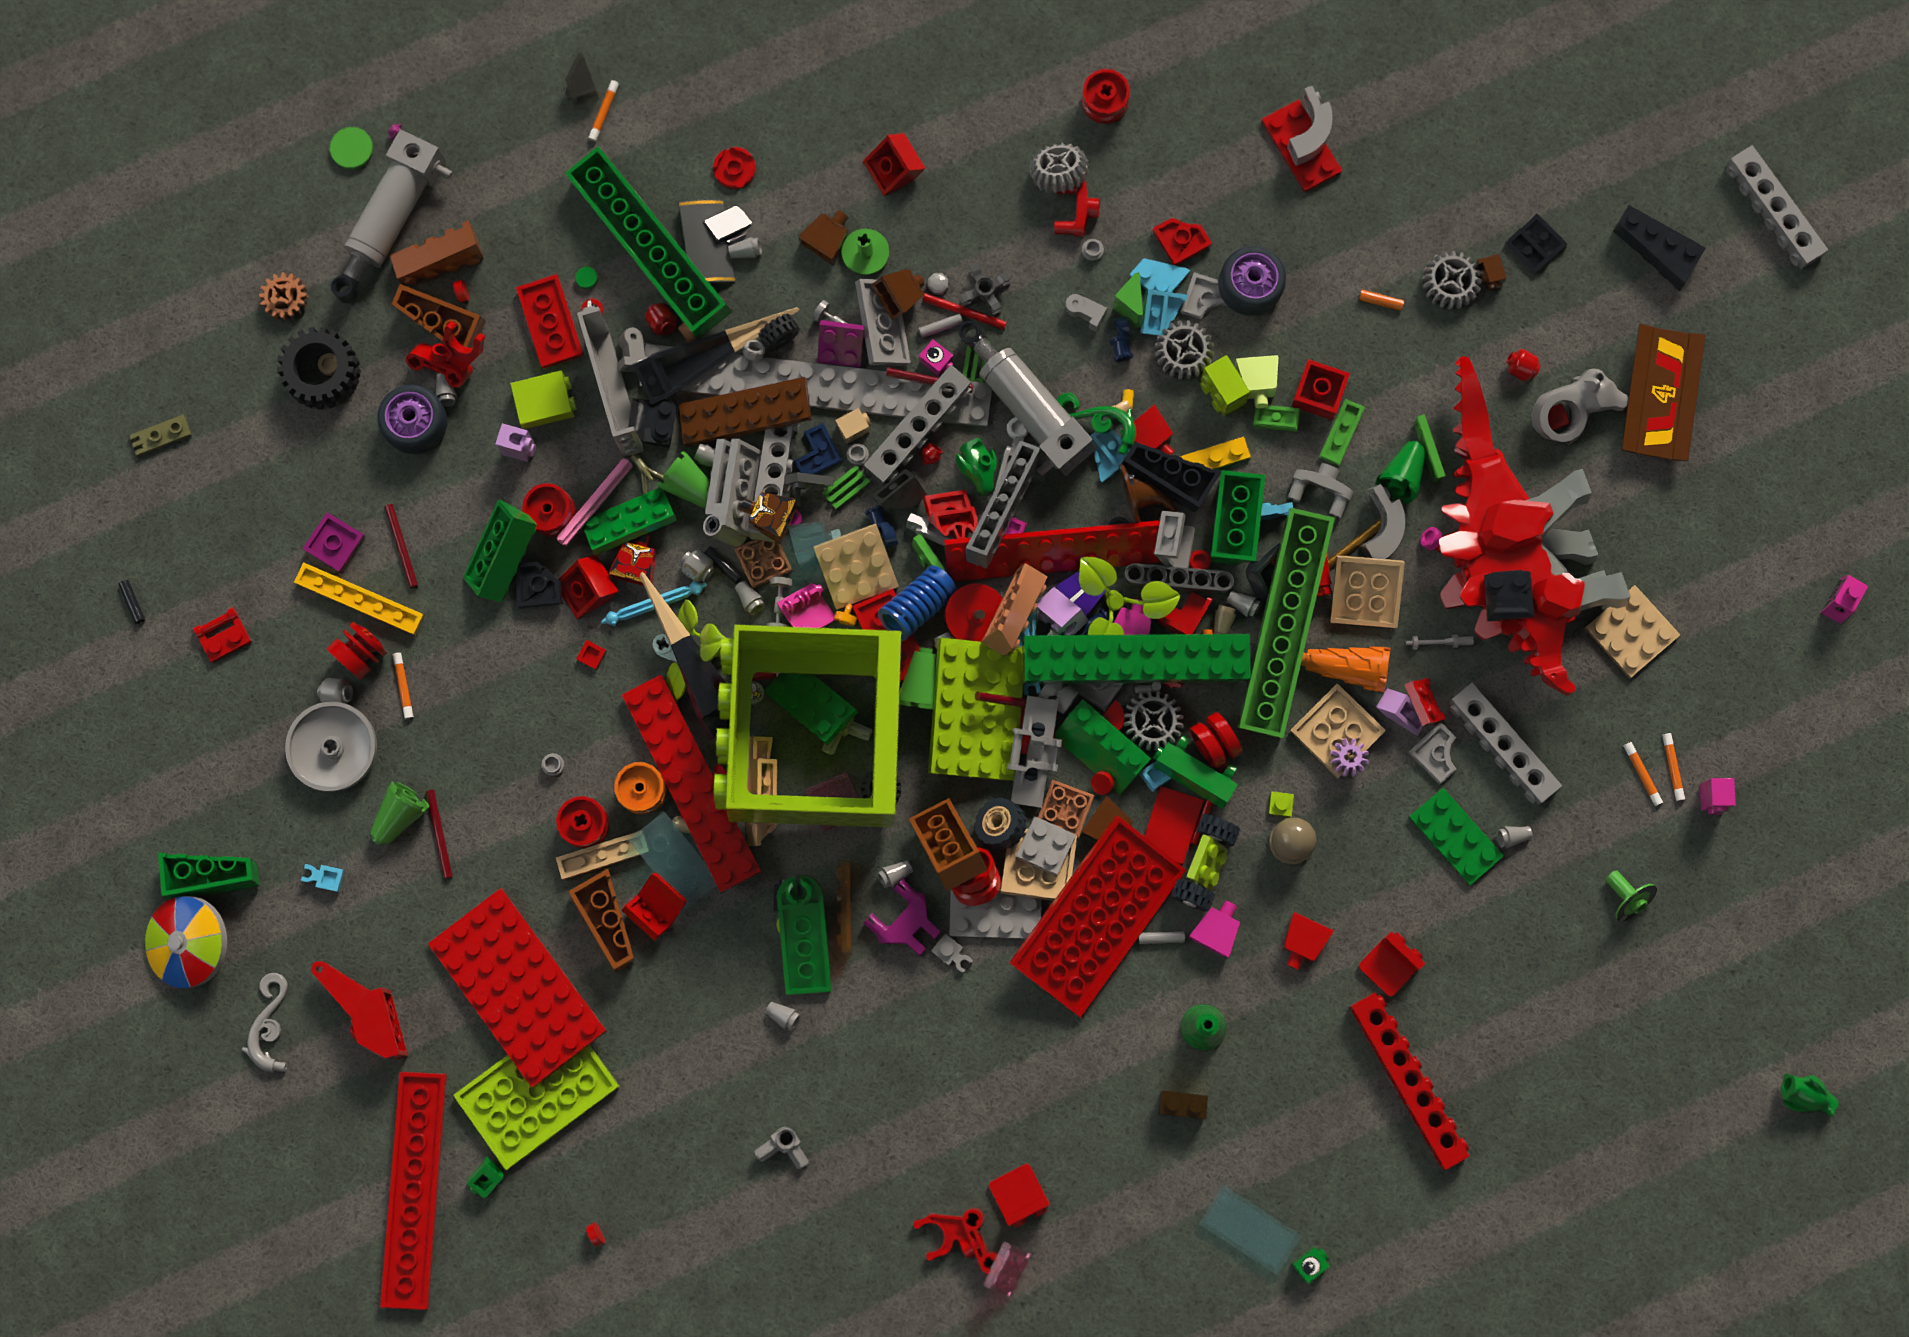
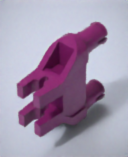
(907, 923)

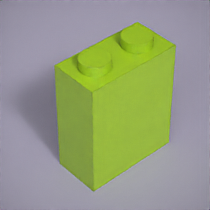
(543, 399)

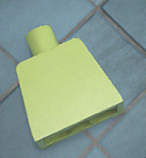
(1259, 376)

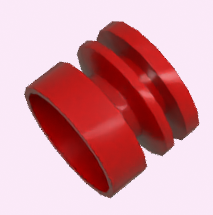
(357, 650)

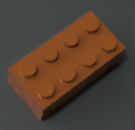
(948, 844)

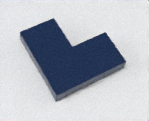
(823, 454)

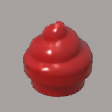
(931, 454)

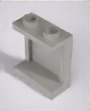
(1174, 540)

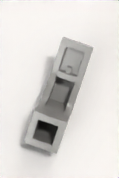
(1309, 144)
(1391, 528)

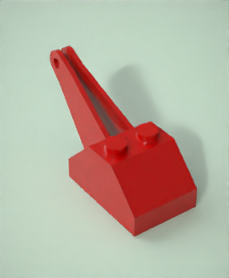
(371, 1012)

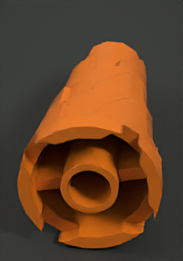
(1354, 665)

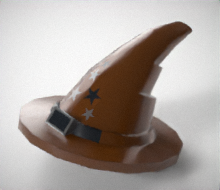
(1142, 494)

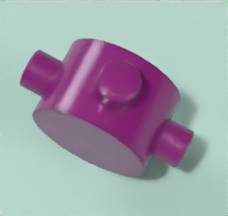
(393, 131)

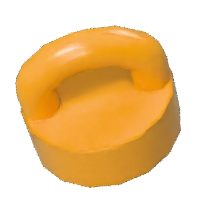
(845, 617)

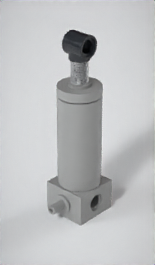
(411, 168)
(1031, 404)

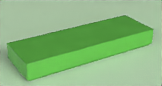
(1341, 432)
(1431, 456)

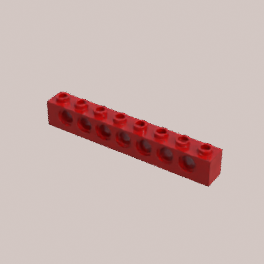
(1458, 1148)

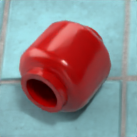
(661, 319)
(1523, 365)

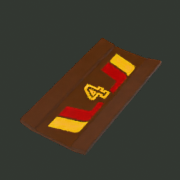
(1663, 393)

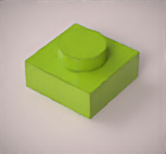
(1281, 804)

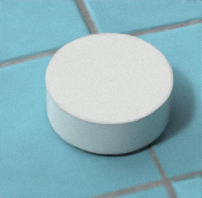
(1015, 428)

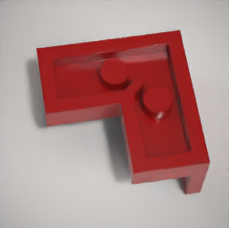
(1188, 618)

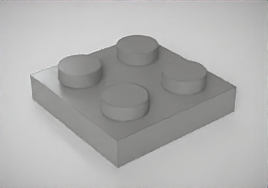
(1045, 846)

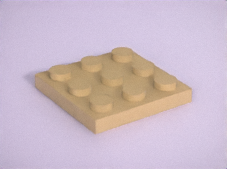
(855, 566)
(1367, 591)
(1632, 632)
(1331, 721)
(1031, 882)

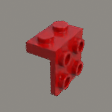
(655, 906)
(1391, 963)
(1019, 1195)

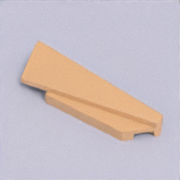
(761, 781)

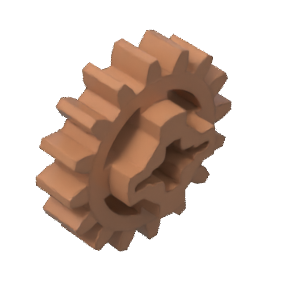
(276, 303)

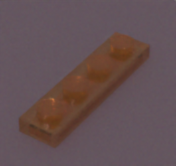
(844, 939)

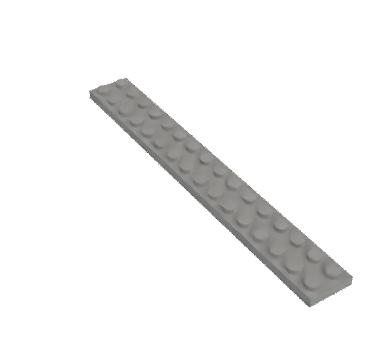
(837, 387)

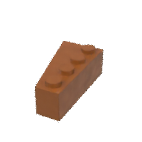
(437, 255)
(436, 314)
(604, 919)

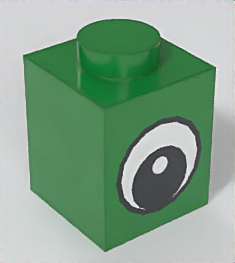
(1311, 1264)

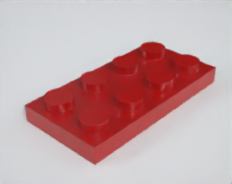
(1289, 123)
(549, 321)
(868, 618)

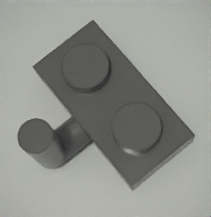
(803, 481)

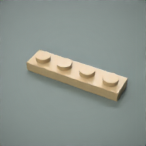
(596, 857)

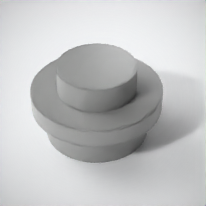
(1092, 249)
(857, 454)
(552, 764)

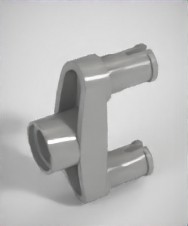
(1325, 478)

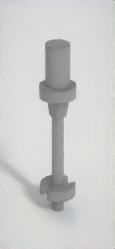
(1455, 641)

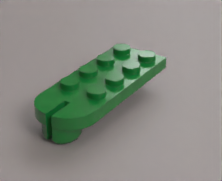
(803, 936)

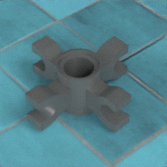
(994, 284)

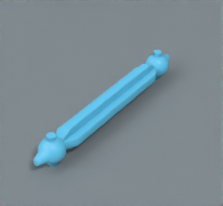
(645, 606)

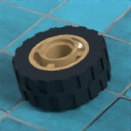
(1008, 832)

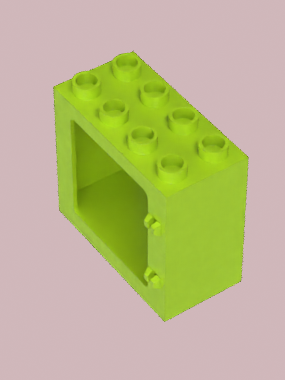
(807, 652)

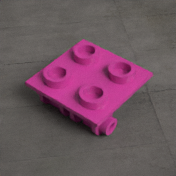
(807, 608)

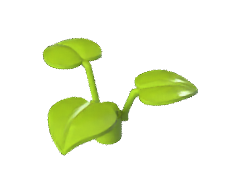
(1098, 575)
(710, 647)

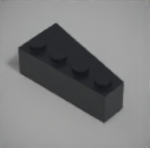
(1660, 245)
(1178, 478)

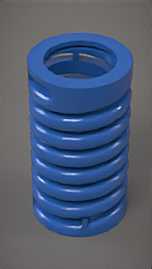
(917, 602)

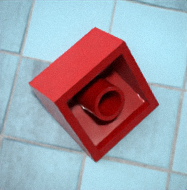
(893, 163)
(587, 586)

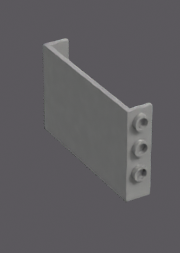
(609, 380)

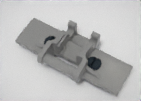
(1041, 754)

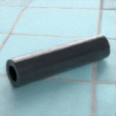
(723, 565)
(131, 601)

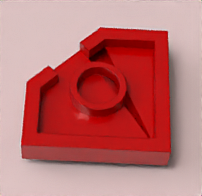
(1181, 239)

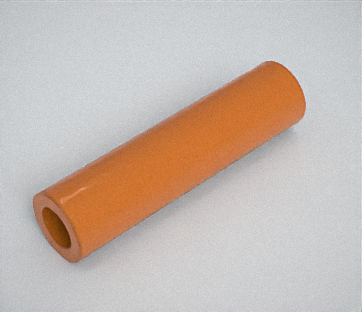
(1381, 300)

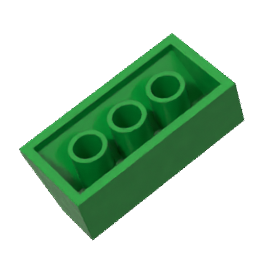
(1238, 518)
(499, 551)
(1101, 746)

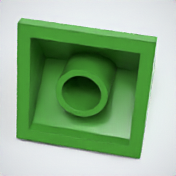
(1129, 301)

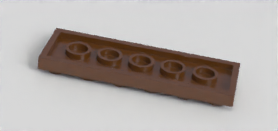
(745, 412)

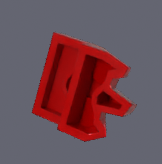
(951, 513)

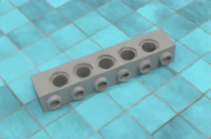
(1776, 196)
(950, 378)
(770, 464)
(1503, 731)

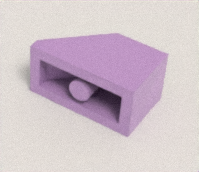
(1400, 710)

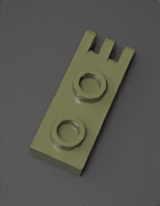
(160, 435)

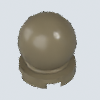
(1292, 841)

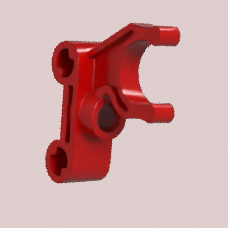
(447, 358)
(959, 1228)

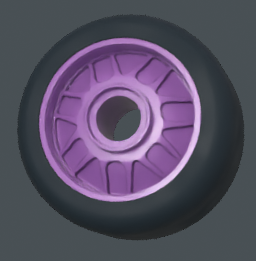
(1246, 295)
(420, 433)

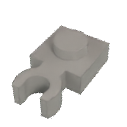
(949, 951)

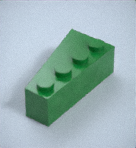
(205, 874)

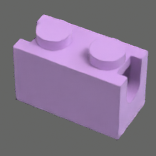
(515, 443)
(1061, 613)

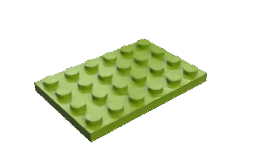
(970, 734)
(521, 1118)

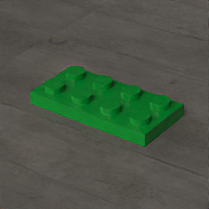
(628, 521)
(811, 704)
(1456, 836)

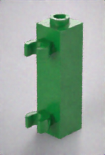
(1195, 774)

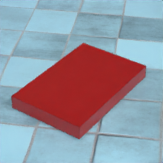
(1173, 822)

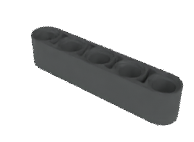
(1188, 574)

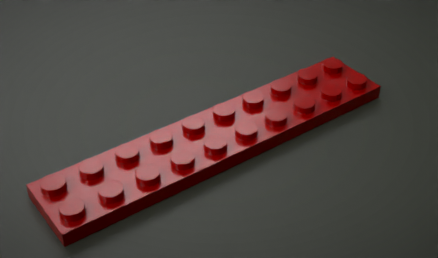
(1058, 550)
(690, 783)
(413, 1190)

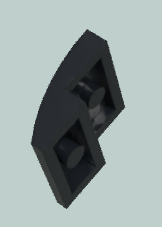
(1536, 243)

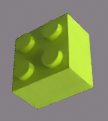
(1224, 386)

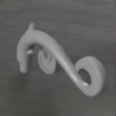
(274, 1030)

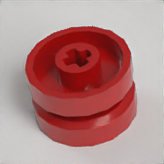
(1105, 96)
(541, 499)
(1216, 740)
(572, 814)
(982, 887)

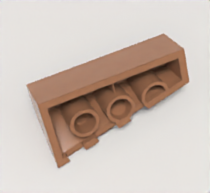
(1014, 610)

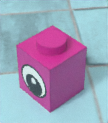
(936, 358)

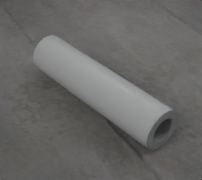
(940, 326)
(1162, 937)

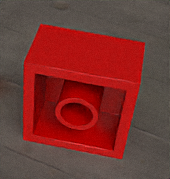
(1320, 389)

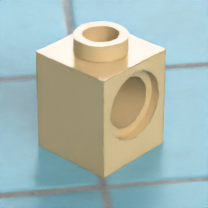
(853, 425)

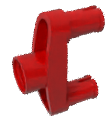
(1086, 209)

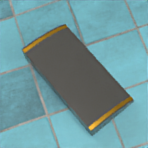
(710, 258)

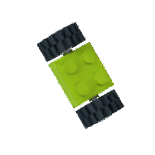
(1206, 863)

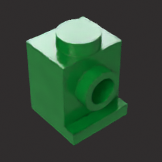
(491, 1171)

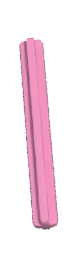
(594, 502)

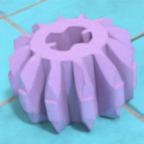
(1342, 751)

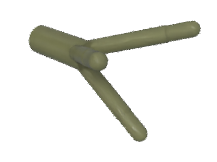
(645, 471)

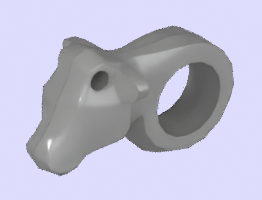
(1584, 396)

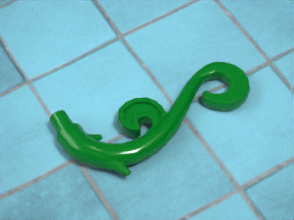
(1098, 413)

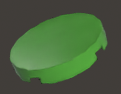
(351, 148)

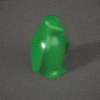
(978, 465)
(1807, 1094)

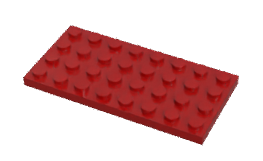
(1097, 916)
(517, 988)

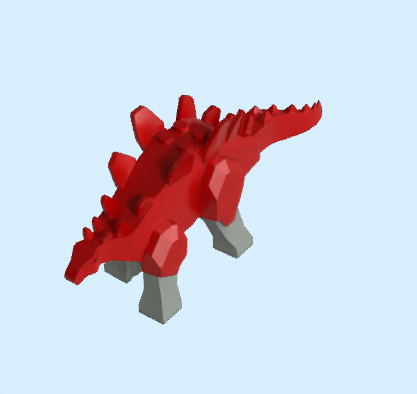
(1511, 532)

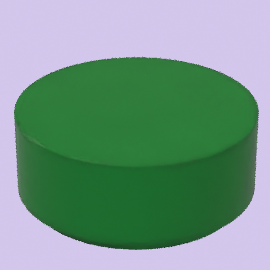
(586, 278)

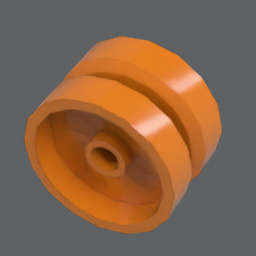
(648, 799)

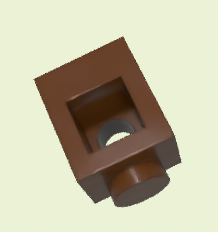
(1491, 272)

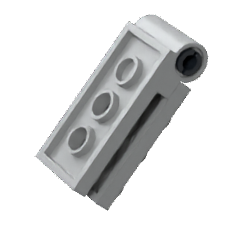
(731, 481)

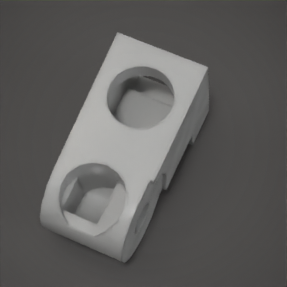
(1086, 309)
(632, 349)

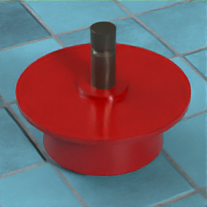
(971, 611)

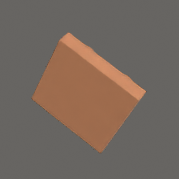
(762, 561)
(1066, 807)

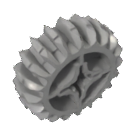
(1059, 168)
(1459, 296)
(1192, 353)
(1145, 713)

